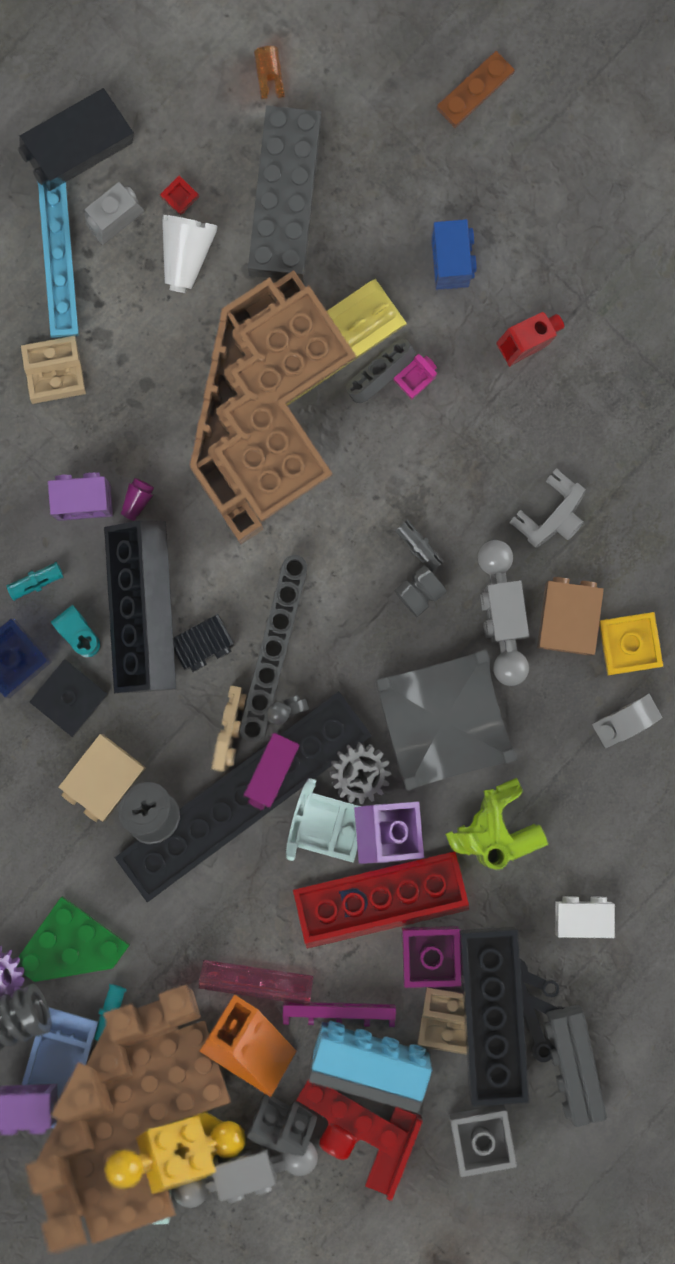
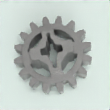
(350, 776)

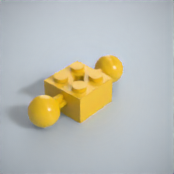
(171, 1171)

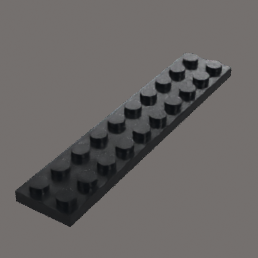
(223, 810)

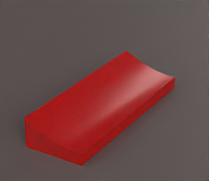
(394, 896)

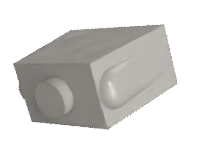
(112, 212)

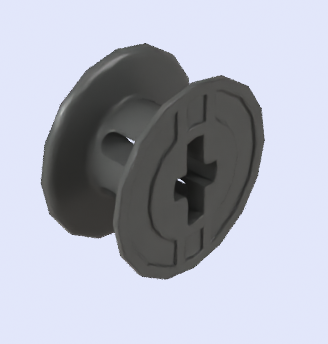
(149, 813)

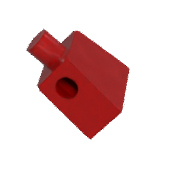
(529, 337)

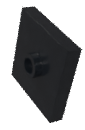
(68, 698)

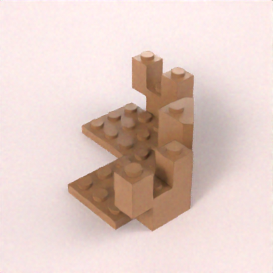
(247, 440)
(134, 1081)

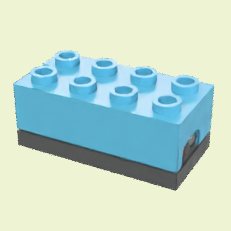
(370, 1066)

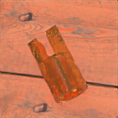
(269, 69)

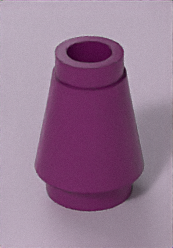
(136, 498)

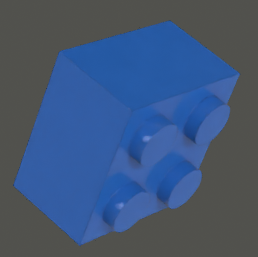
(451, 254)

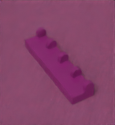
(340, 1010)

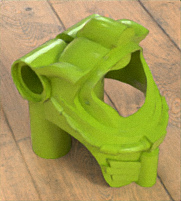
(490, 833)

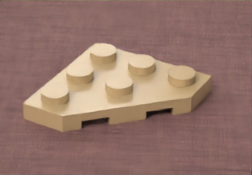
(224, 752)

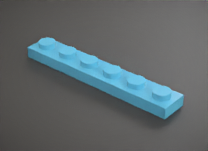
(58, 261)

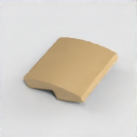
(53, 369)
(443, 1022)

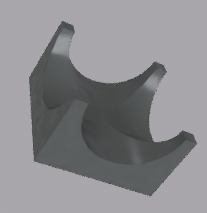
(444, 720)

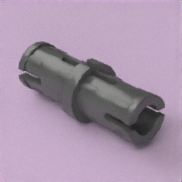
(419, 546)

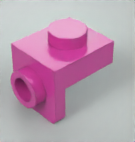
(416, 376)

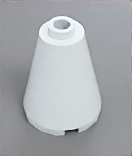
(184, 250)

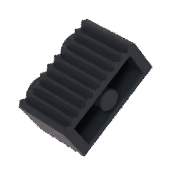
(202, 642)

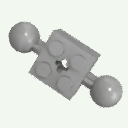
(504, 612)
(246, 1173)

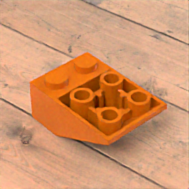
(249, 1046)

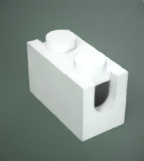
(584, 918)

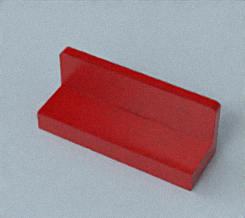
(387, 1171)

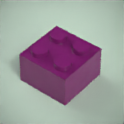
(431, 956)

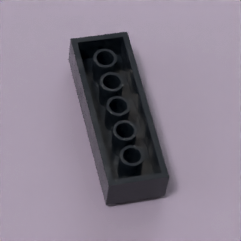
(140, 607)
(493, 1016)

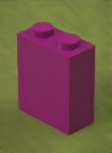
(271, 771)

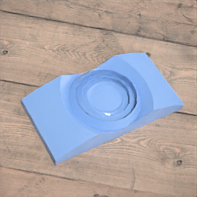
(60, 1050)

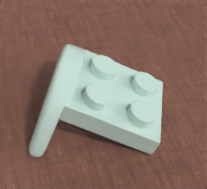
(322, 826)

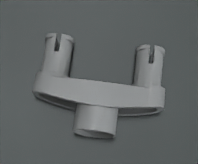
(562, 519)

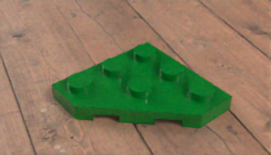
(70, 945)

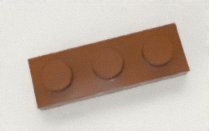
(475, 89)

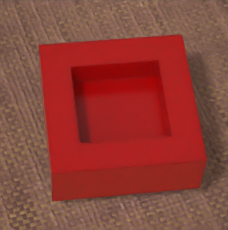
(179, 195)

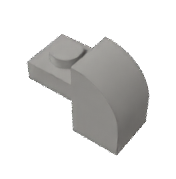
(627, 721)

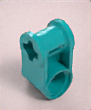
(74, 629)

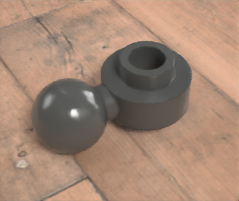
(279, 712)

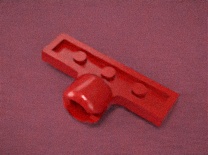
(349, 1123)

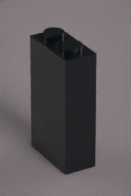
(75, 139)

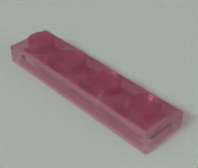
(256, 982)

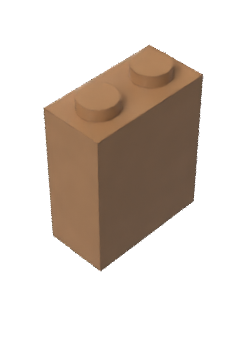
(570, 616)

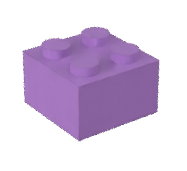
(80, 497)
(389, 832)
(27, 1108)

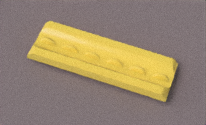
(364, 320)

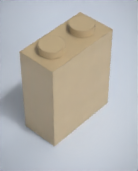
(101, 778)

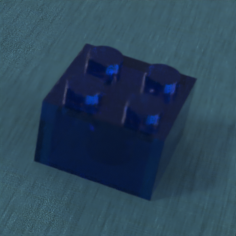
(19, 658)

